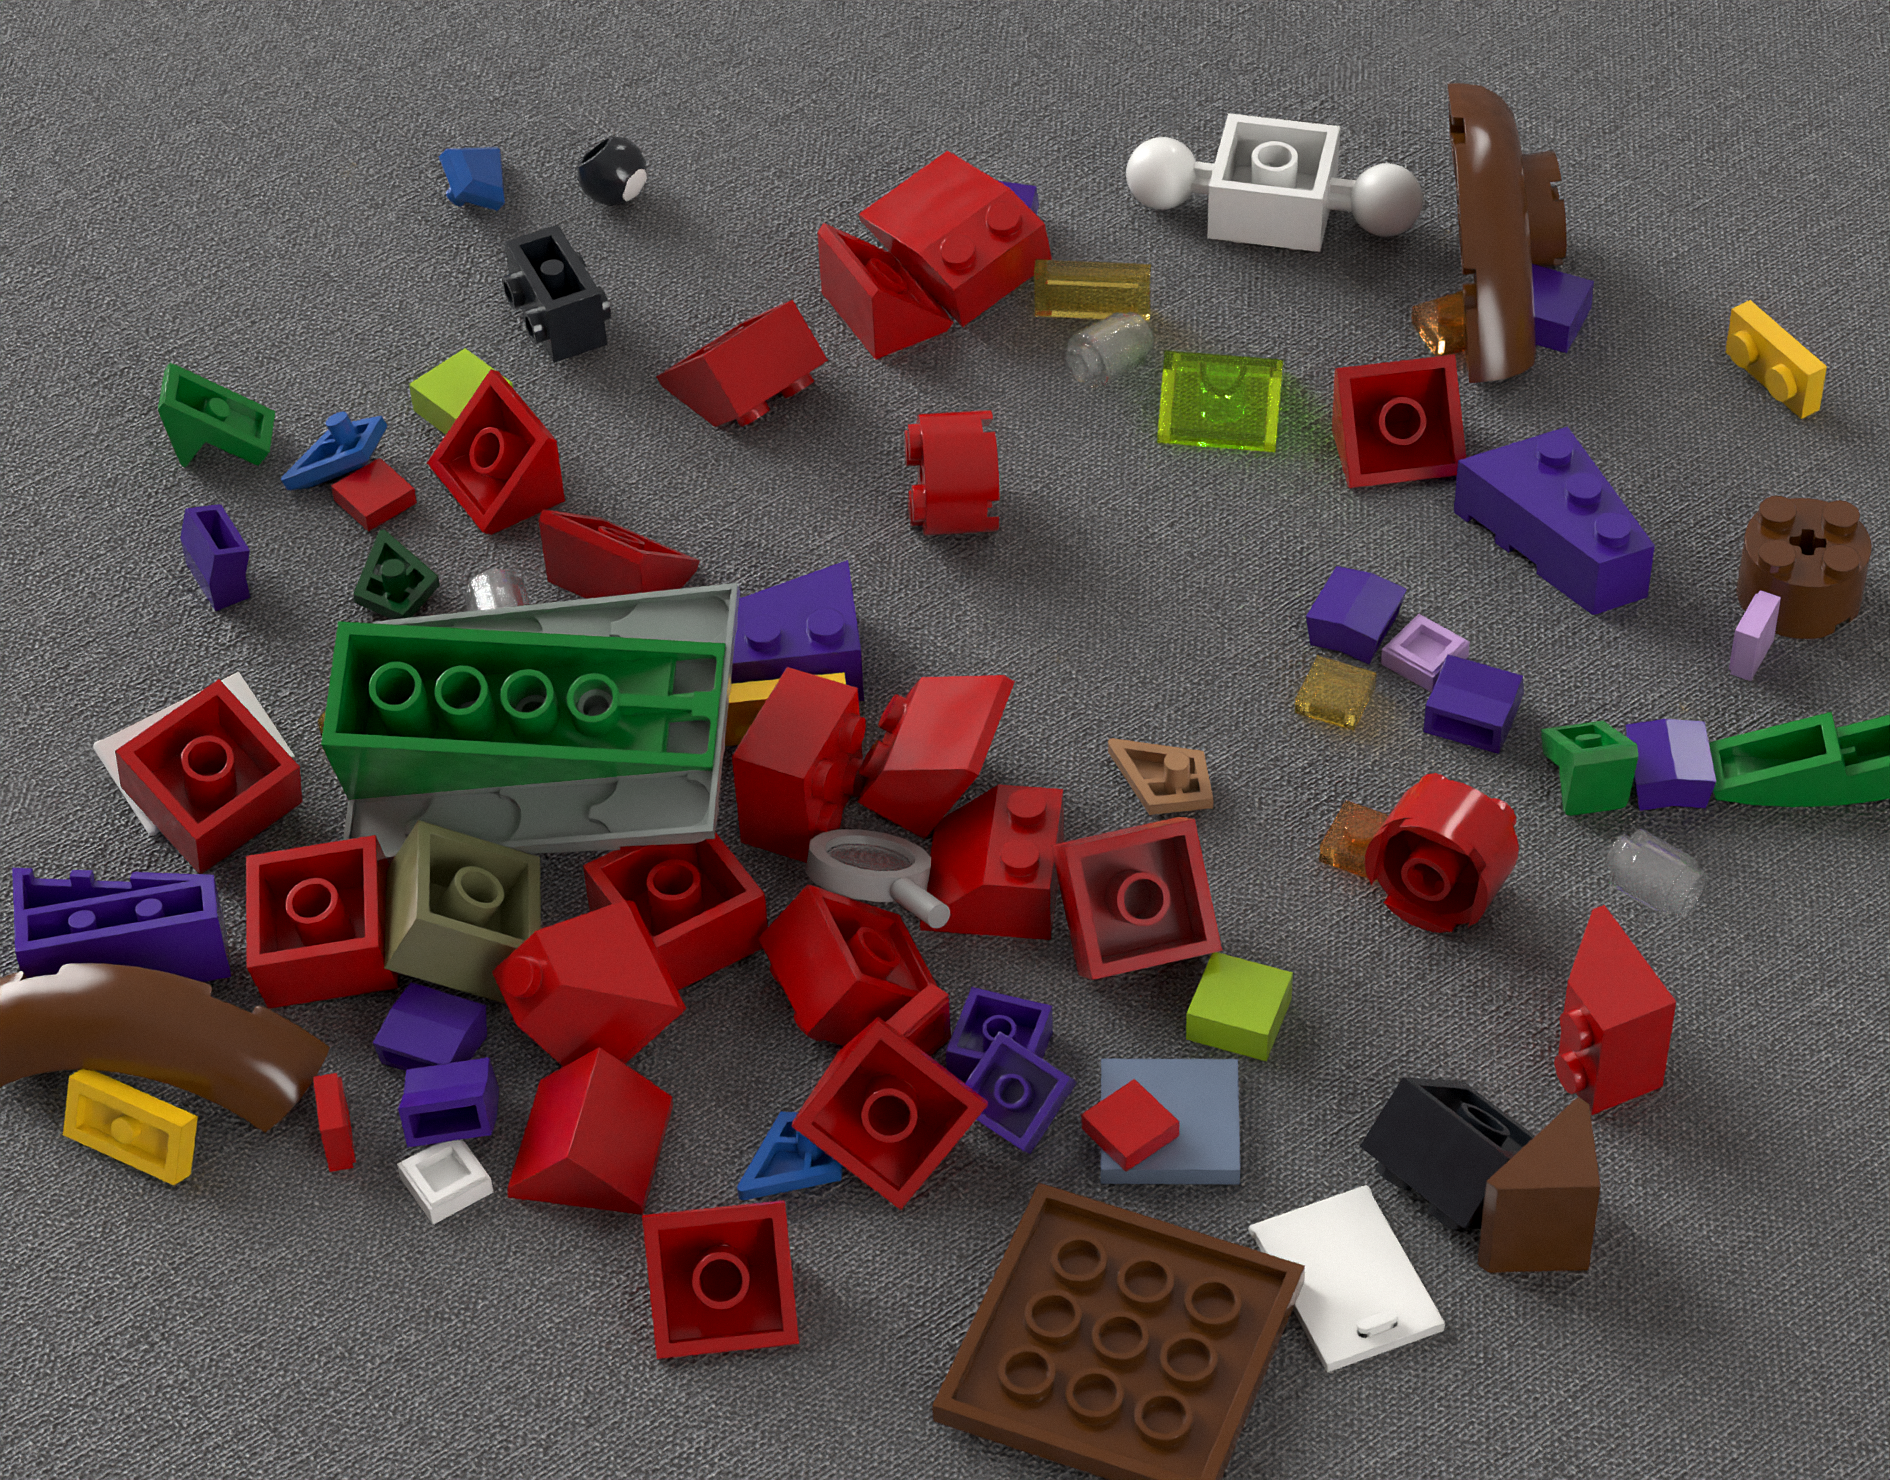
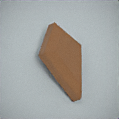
(1163, 776)

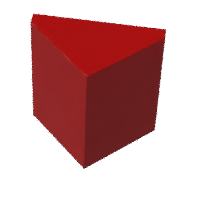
(876, 294)
(1398, 421)
(499, 458)
(607, 559)
(888, 1112)
(592, 1137)
(720, 1279)

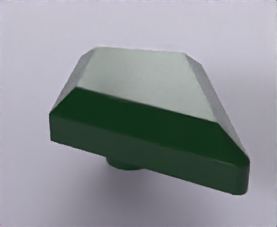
(394, 580)

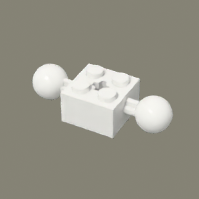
(1274, 184)

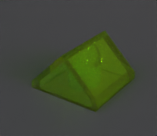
(1221, 401)

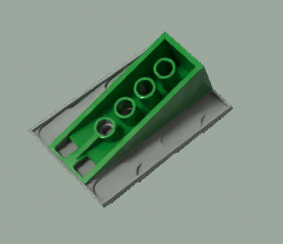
(537, 721)

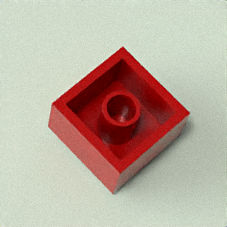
(799, 764)
(209, 776)
(1136, 897)
(692, 901)
(317, 922)

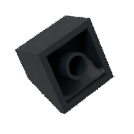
(1444, 1146)

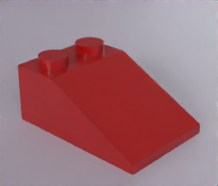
(959, 235)

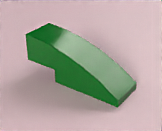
(1805, 764)

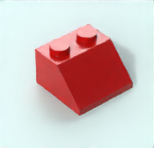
(747, 367)
(932, 748)
(998, 863)
(842, 963)
(1613, 1020)

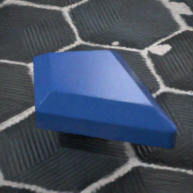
(474, 176)
(337, 452)
(787, 1163)

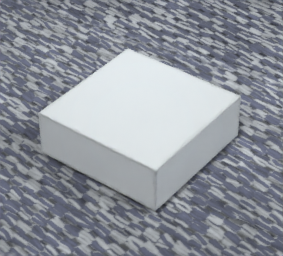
(445, 1179)

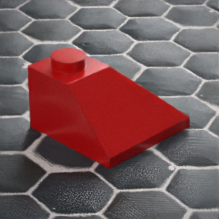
(590, 985)

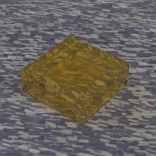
(1335, 692)

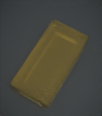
(1091, 289)

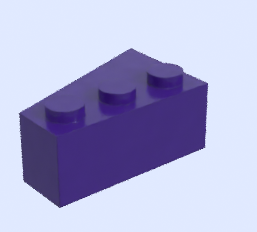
(1561, 516)
(801, 627)
(147, 923)

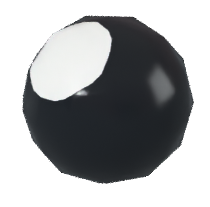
(612, 171)

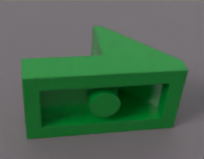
(203, 412)
(1593, 765)

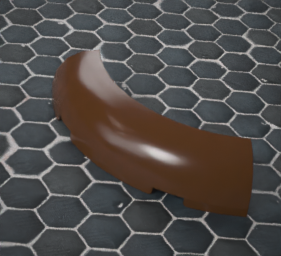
(1492, 234)
(156, 1030)

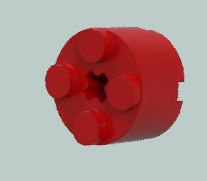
(954, 472)
(1443, 853)

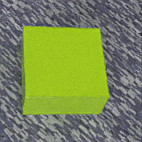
(447, 389)
(1239, 1006)

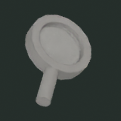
(876, 870)

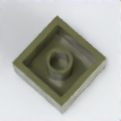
(458, 908)

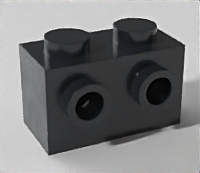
(555, 294)

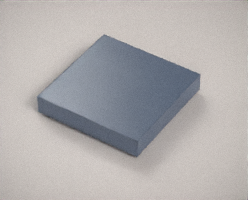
(1205, 1102)

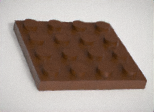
(1119, 1342)

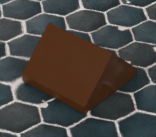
(1544, 1200)

